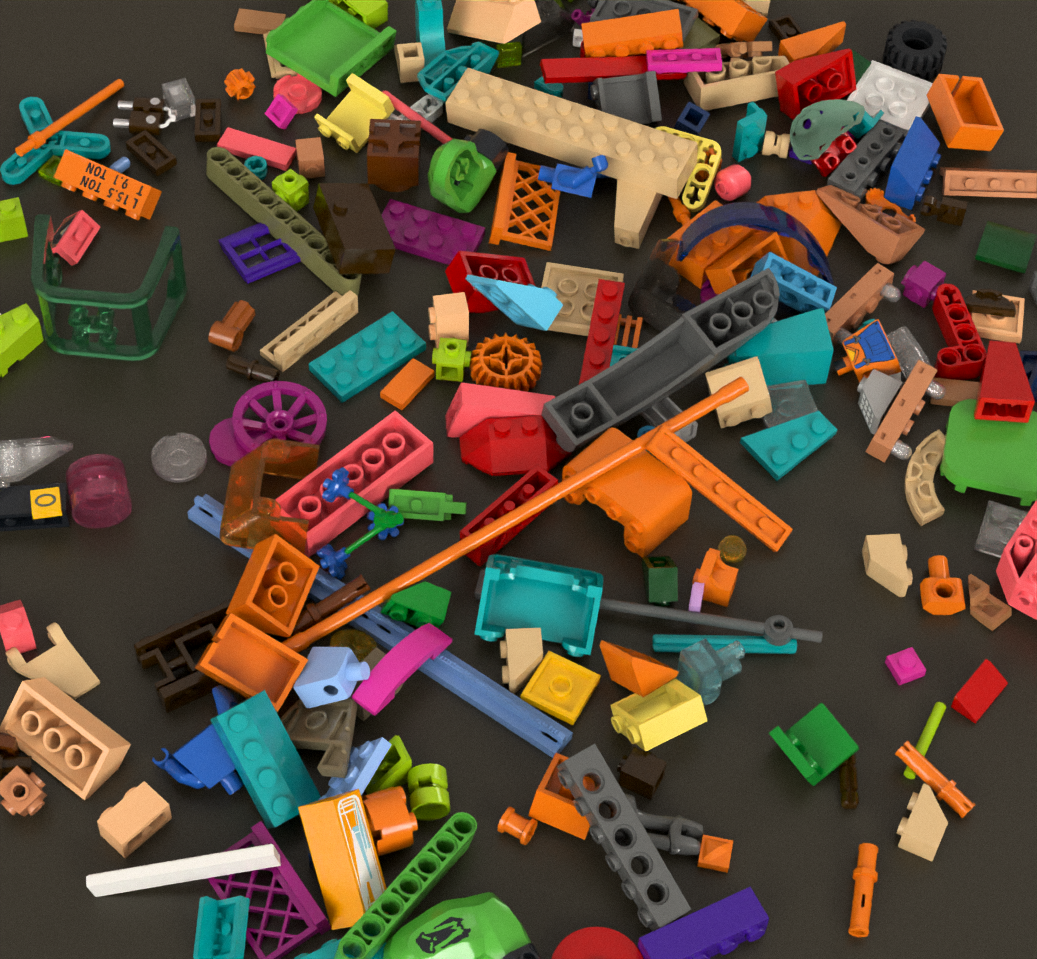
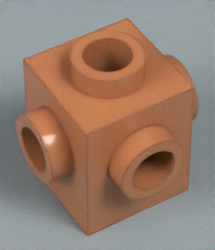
(12, 787)

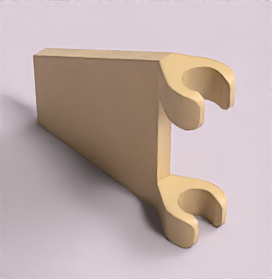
(59, 665)

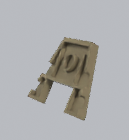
(325, 729)

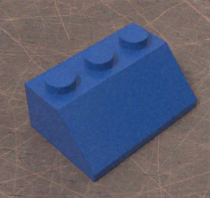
(913, 166)

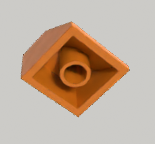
(555, 803)

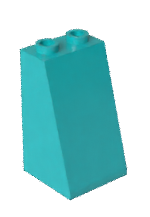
(791, 349)

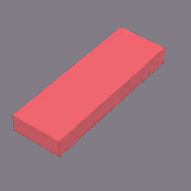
(249, 145)

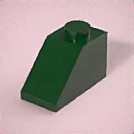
(660, 580)

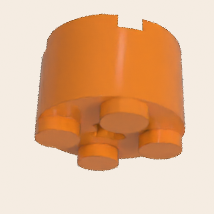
(389, 820)

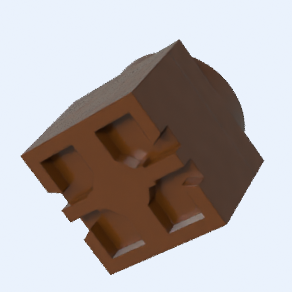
(394, 154)

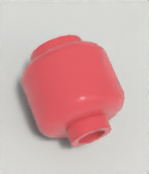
(732, 182)

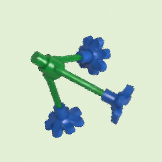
(383, 523)

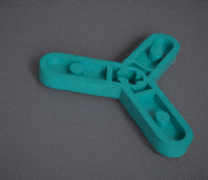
(37, 118)

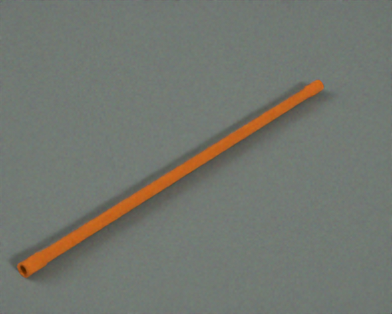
(303, 639)

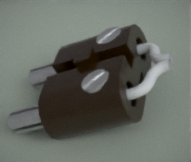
(146, 115)

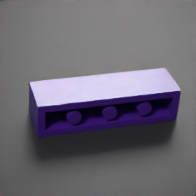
(708, 930)

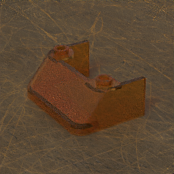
(254, 518)

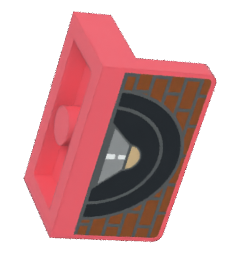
(74, 236)

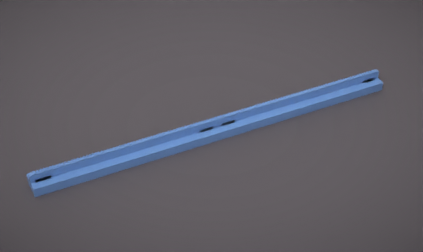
(444, 669)

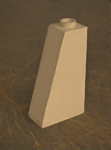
(633, 213)

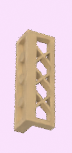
(310, 330)

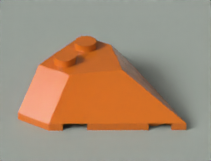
(811, 212)

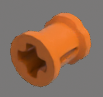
(517, 825)

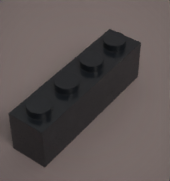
(17, 511)

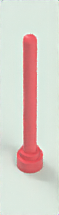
(412, 115)

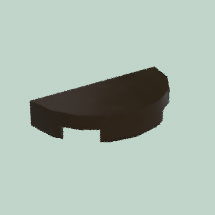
(990, 302)

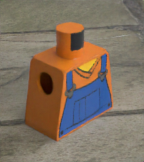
(868, 351)

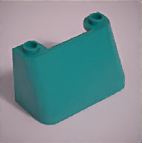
(541, 596)

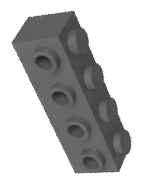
(868, 160)

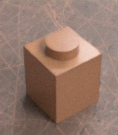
(310, 157)

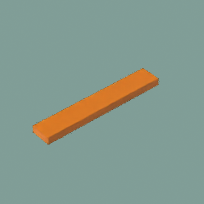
(718, 488)

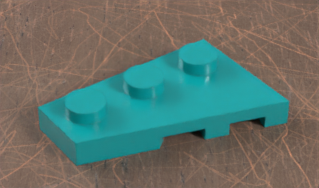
(789, 443)

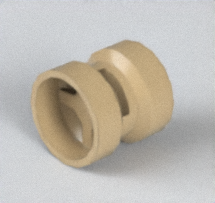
(782, 144)

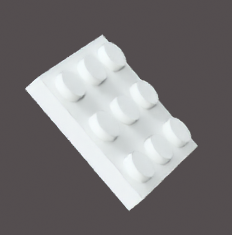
(893, 92)

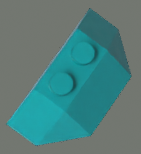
(446, 70)

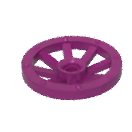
(278, 423)

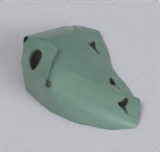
(824, 126)

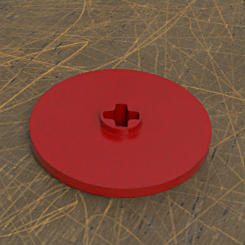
(596, 944)

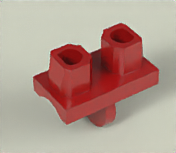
(835, 154)

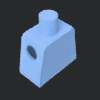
(329, 676)

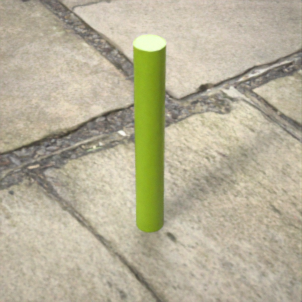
(928, 734)

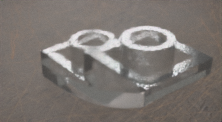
(906, 350)

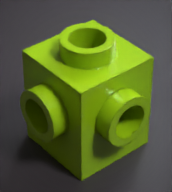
(292, 189)
(451, 359)

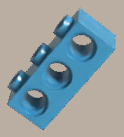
(797, 286)

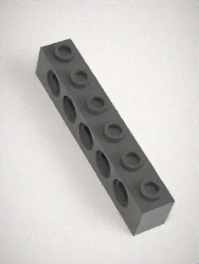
(639, 846)

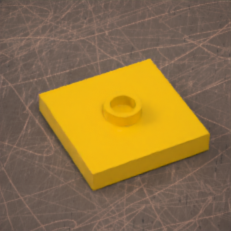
(560, 687)

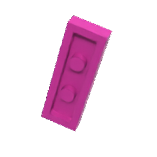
(684, 60)

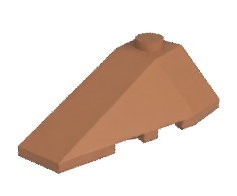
(879, 233)

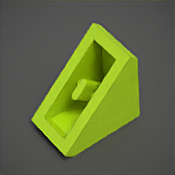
(392, 769)

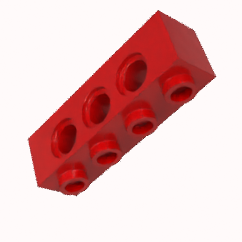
(525, 489)

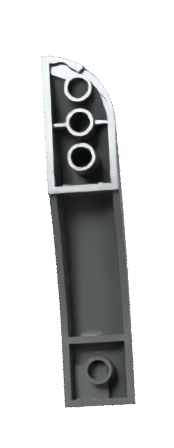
(664, 363)

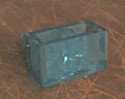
(706, 669)

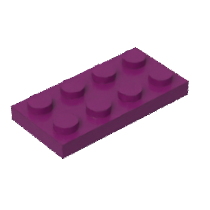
(429, 232)

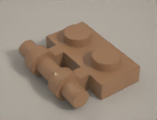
(744, 49)

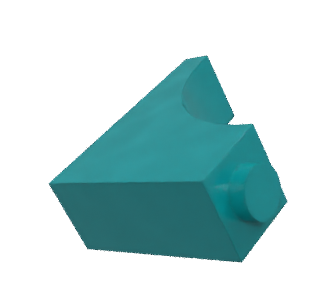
(429, 28)

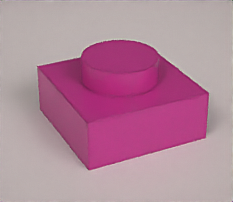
(281, 111)
(905, 666)

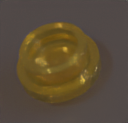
(732, 549)

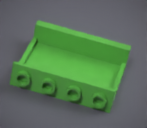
(328, 45)

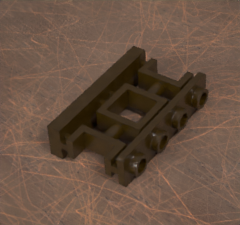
(183, 637)

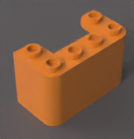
(637, 493)

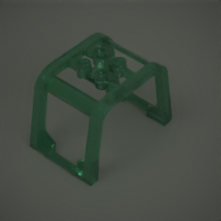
(51, 293)

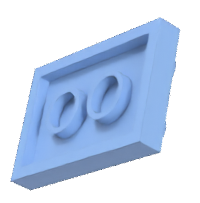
(361, 768)

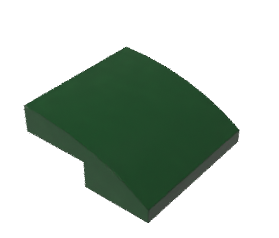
(1005, 247)

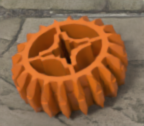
(522, 362)

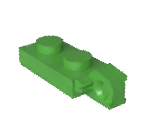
(425, 504)

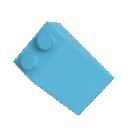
(521, 303)

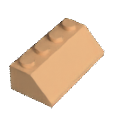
(493, 19)
(63, 736)

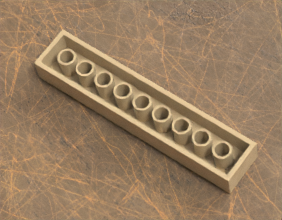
(572, 132)

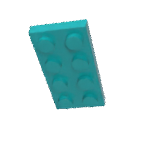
(367, 356)

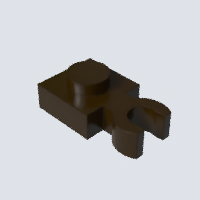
(947, 210)

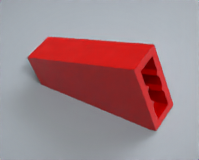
(1003, 386)

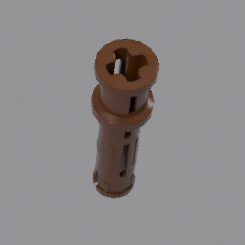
(317, 612)

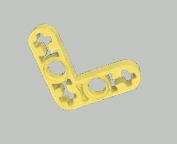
(703, 145)

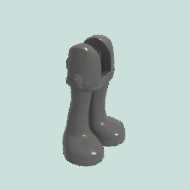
(680, 830)

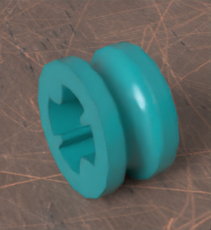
(257, 166)

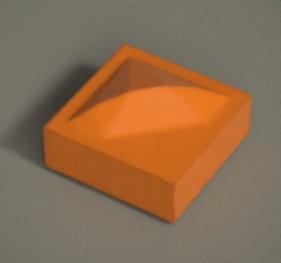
(715, 853)

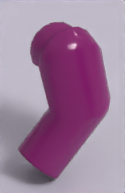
(579, 17)

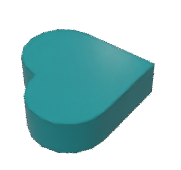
(554, 89)

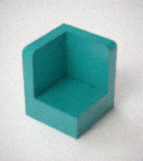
(866, 124)

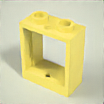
(658, 715)

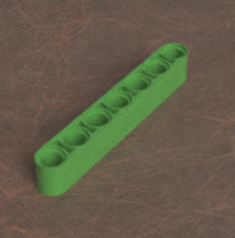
(413, 881)

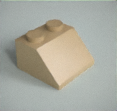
(750, 405)

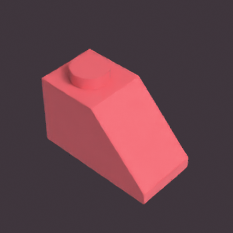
(15, 627)

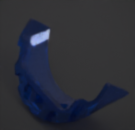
(760, 218)

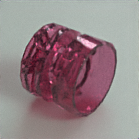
(98, 491)

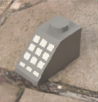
(877, 397)

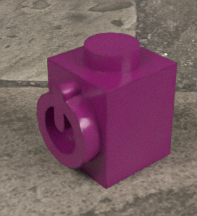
(922, 283)

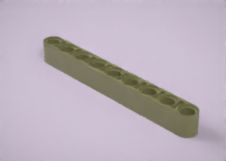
(279, 217)

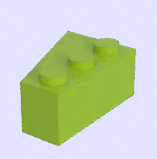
(18, 336)

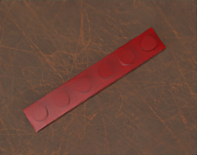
(602, 328)

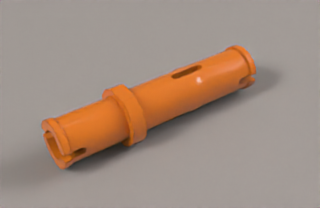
(935, 779)
(864, 878)

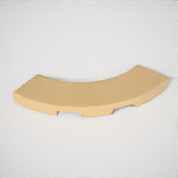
(919, 479)

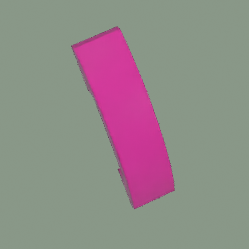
(399, 666)

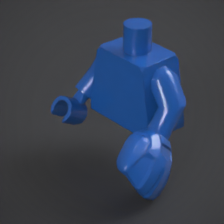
(574, 179)
(204, 758)

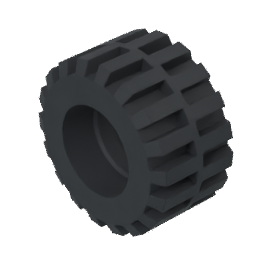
(915, 49)

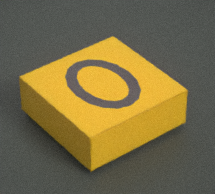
(46, 503)

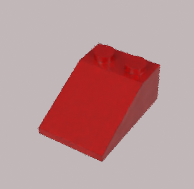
(815, 80)
(488, 266)

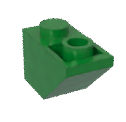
(419, 605)

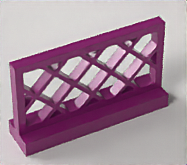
(292, 887)

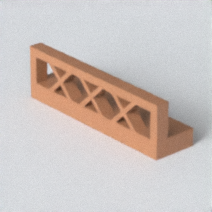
(989, 182)

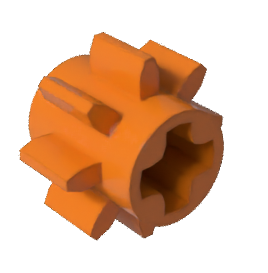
(239, 84)

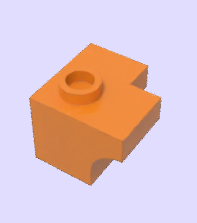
(717, 578)

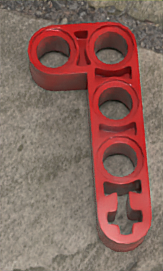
(965, 350)

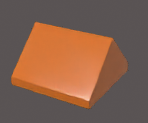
(635, 669)

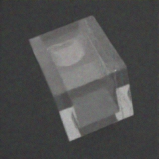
(179, 98)

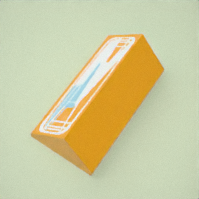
(343, 856)

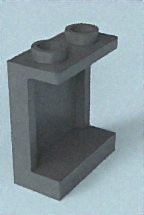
(629, 97)

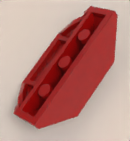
(511, 445)

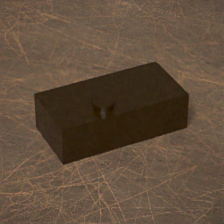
(354, 228)

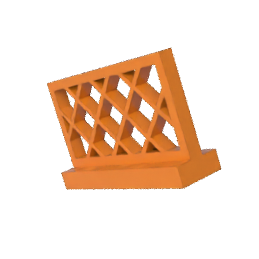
(504, 204)

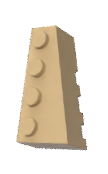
(736, 83)

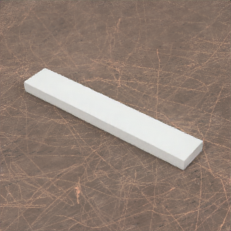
(183, 870)

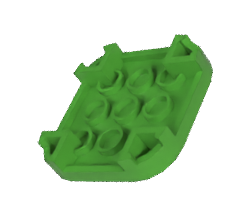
(990, 454)

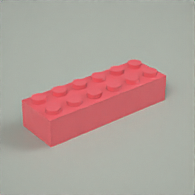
(376, 462)

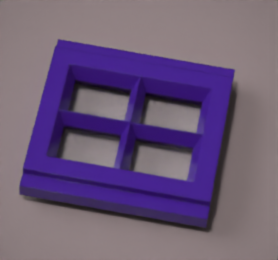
(256, 256)

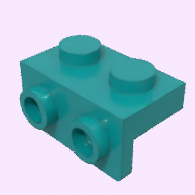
(749, 133)
(221, 928)

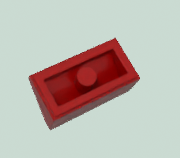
(979, 692)

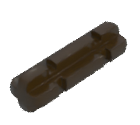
(849, 783)

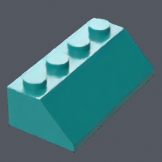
(265, 759)

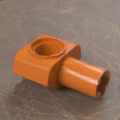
(941, 585)

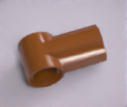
(230, 330)

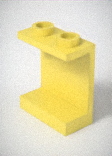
(351, 118)

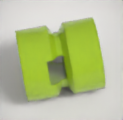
(428, 791)

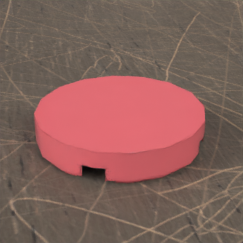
(300, 92)

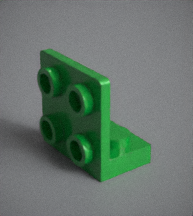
(816, 744)

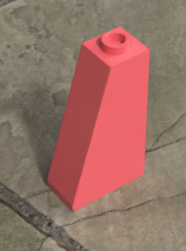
(478, 402)

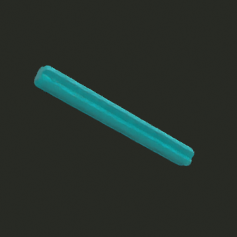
(751, 644)

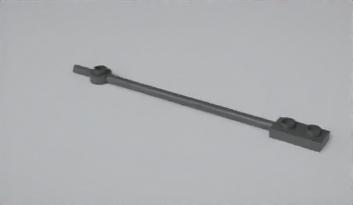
(774, 636)

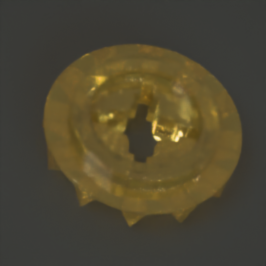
(362, 642)

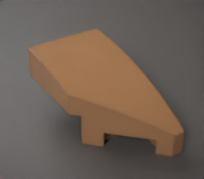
(984, 606)

